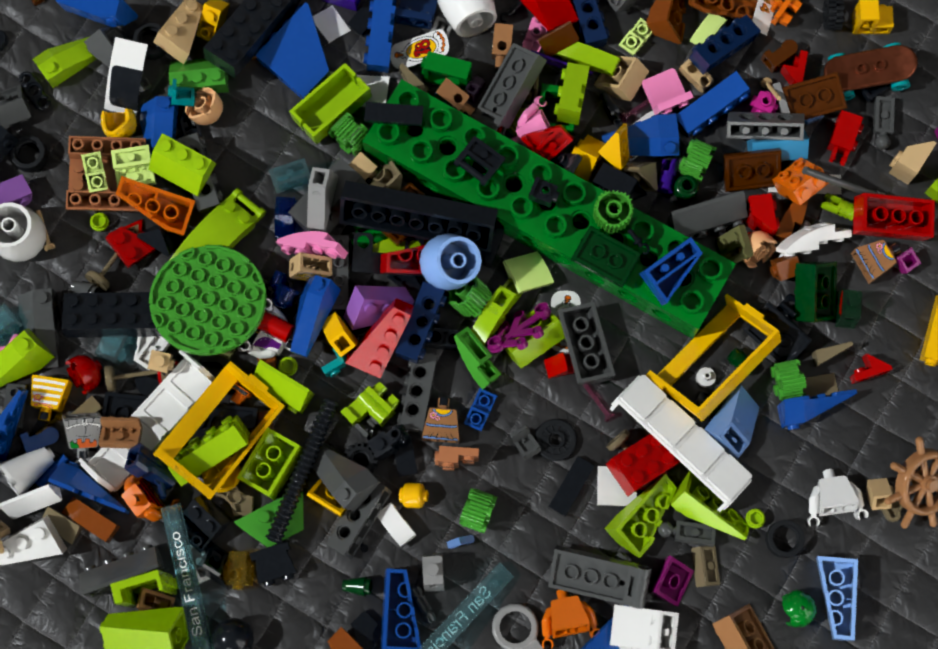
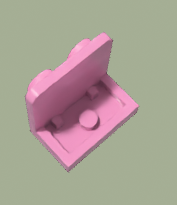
(666, 92)

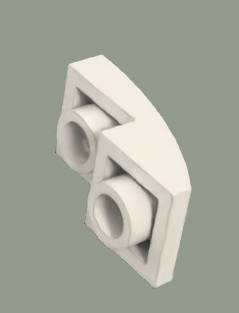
(396, 525)

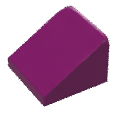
(907, 261)

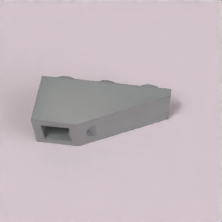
(320, 197)

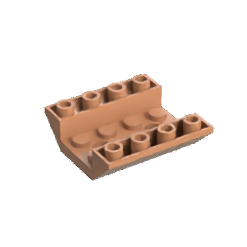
(78, 194)

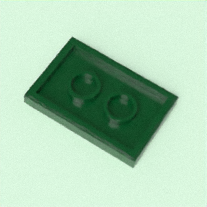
(606, 256)

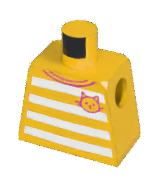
(49, 395)

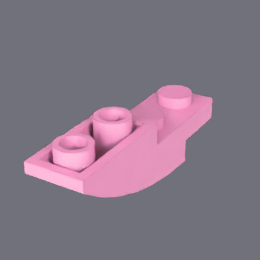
(312, 243)

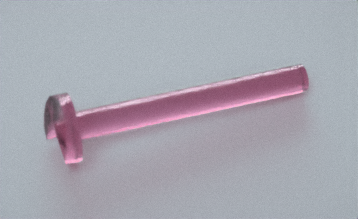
(624, 117)
(608, 415)

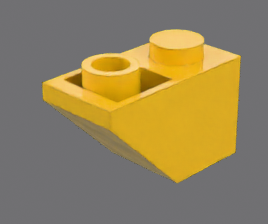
(212, 18)
(339, 334)

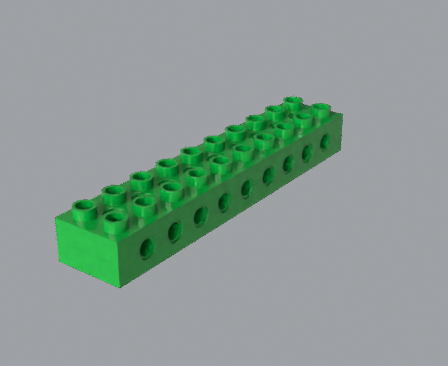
(524, 220)

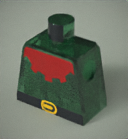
(848, 306)

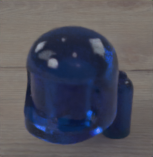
(283, 295)

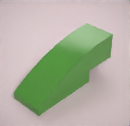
(476, 358)

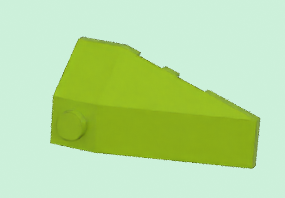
(64, 61)
(23, 357)
(639, 520)

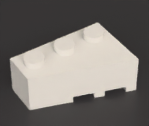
(32, 543)

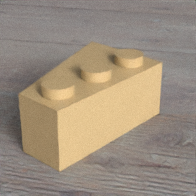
(179, 30)

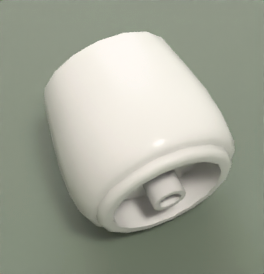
(469, 16)
(20, 232)

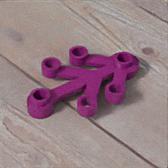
(518, 329)

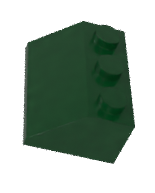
(815, 291)

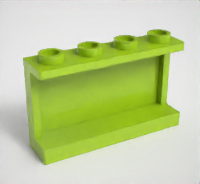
(126, 590)

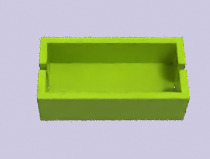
(330, 102)
(212, 448)

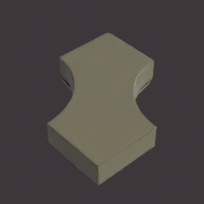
(240, 503)

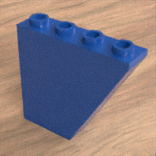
(296, 53)

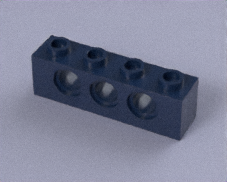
(591, 37)
(724, 44)
(405, 349)

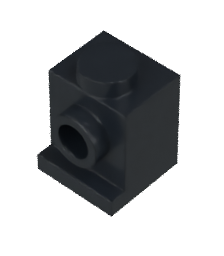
(539, 197)

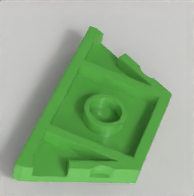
(259, 522)

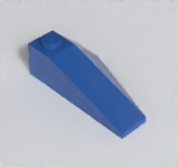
(106, 12)
(802, 409)

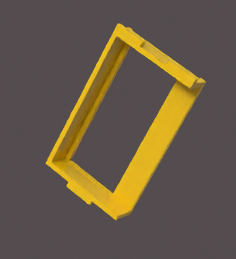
(703, 342)
(198, 414)

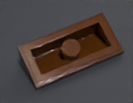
(558, 39)

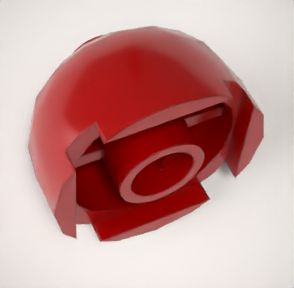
(84, 372)

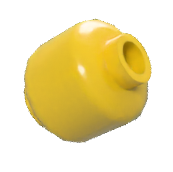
(413, 495)

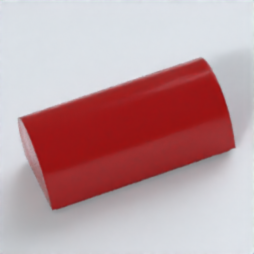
(276, 327)

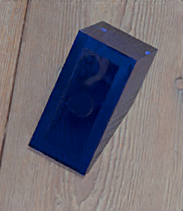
(284, 221)

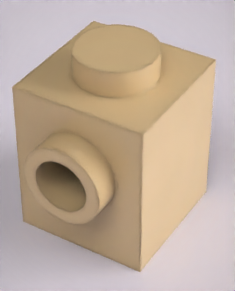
(364, 165)
(161, 362)
(877, 491)

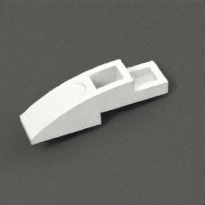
(810, 238)

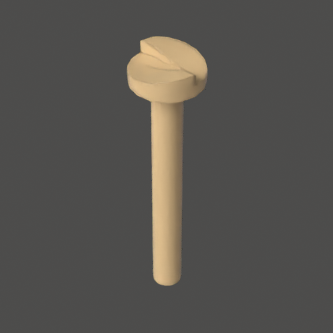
(766, 83)
(49, 245)

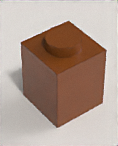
(783, 267)

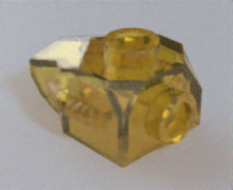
(238, 570)

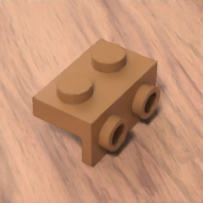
(120, 432)

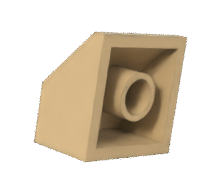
(626, 79)
(909, 162)

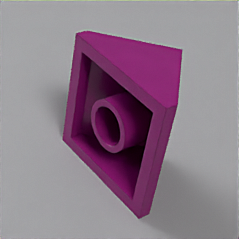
(672, 581)

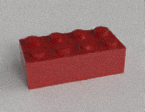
(893, 217)
(641, 464)

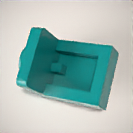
(181, 95)
(333, 368)

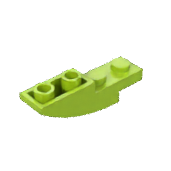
(495, 311)

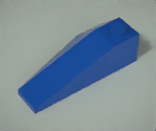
(158, 117)
(652, 136)
(312, 313)
(9, 421)
(77, 481)

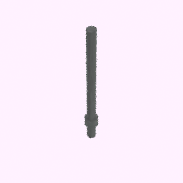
(837, 181)

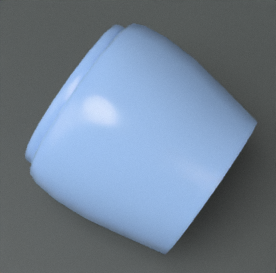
(450, 261)

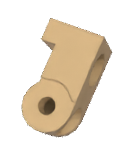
(694, 76)

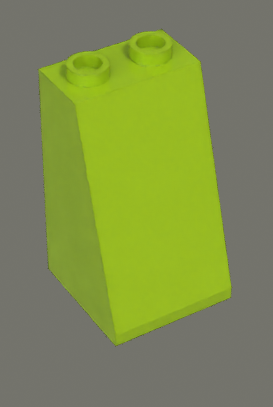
(146, 629)

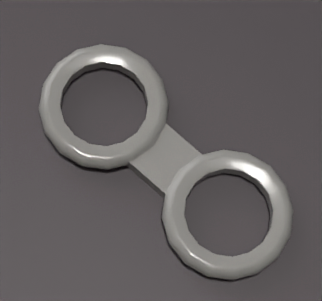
(531, 642)

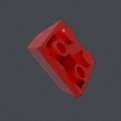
(762, 214)

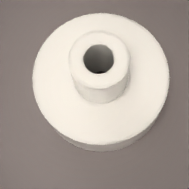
(704, 381)

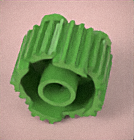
(349, 134)
(697, 159)
(613, 221)
(470, 298)
(788, 379)
(477, 510)

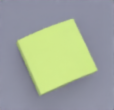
(133, 164)
(528, 272)

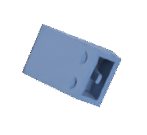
(734, 422)

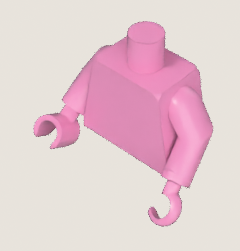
(531, 121)

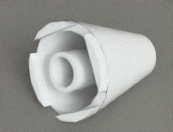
(26, 469)

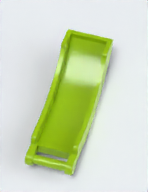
(224, 224)

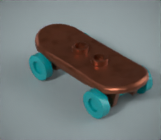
(874, 68)

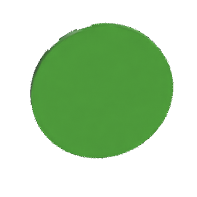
(207, 300)

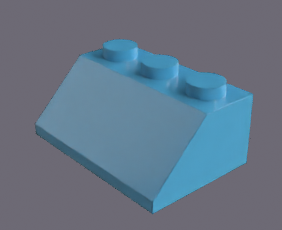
(790, 149)

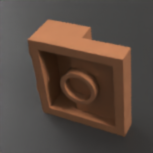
(449, 457)

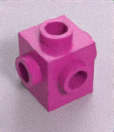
(764, 102)

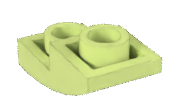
(709, 26)
(636, 37)
(94, 171)

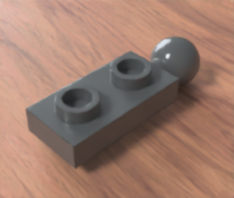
(883, 120)
(689, 533)

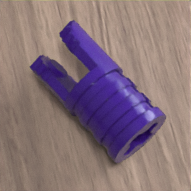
(667, 176)

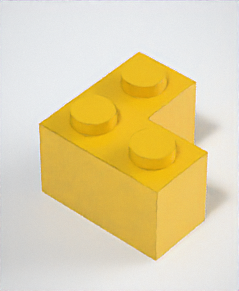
(872, 18)
(588, 150)

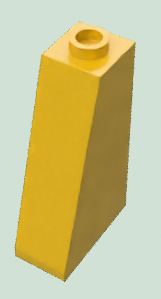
(930, 347)

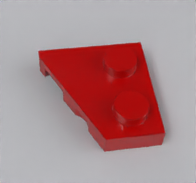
(548, 141)
(128, 246)

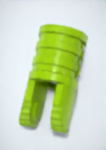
(838, 206)

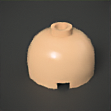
(206, 107)
(762, 246)

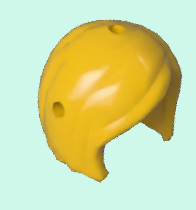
(119, 123)

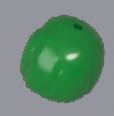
(792, 606)

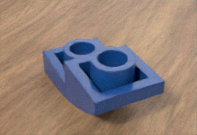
(480, 409)

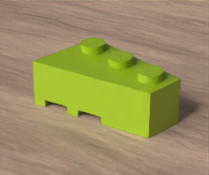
(571, 93)

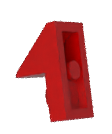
(795, 73)
(559, 365)
(874, 368)

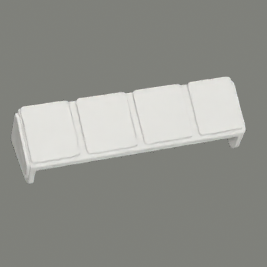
(158, 418)
(684, 439)

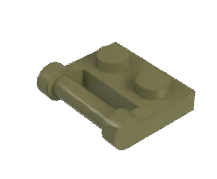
(733, 241)

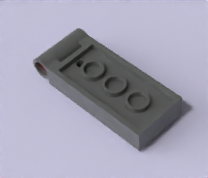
(509, 88)
(599, 577)

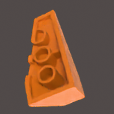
(162, 207)

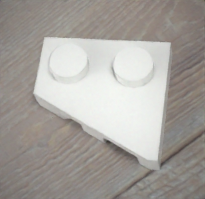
(146, 345)

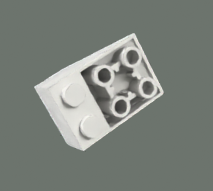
(643, 628)

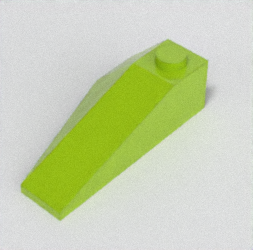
(701, 504)

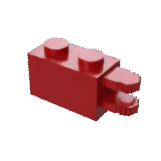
(844, 135)

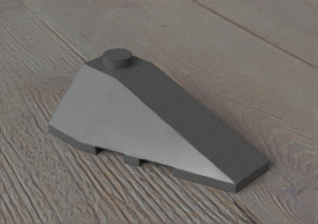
(101, 46)
(40, 314)
(344, 478)

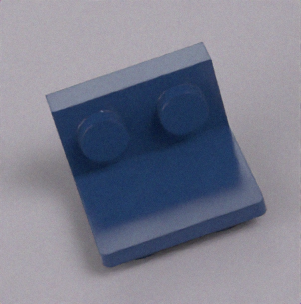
(416, 13)

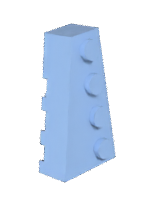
(839, 590)

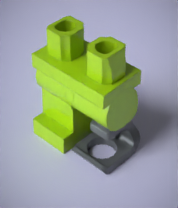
(371, 404)

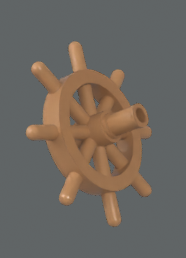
(924, 483)

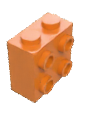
(796, 185)

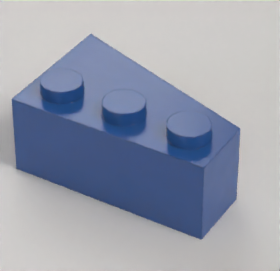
(670, 270)

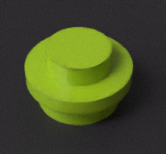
(99, 222)
(288, 366)
(755, 518)

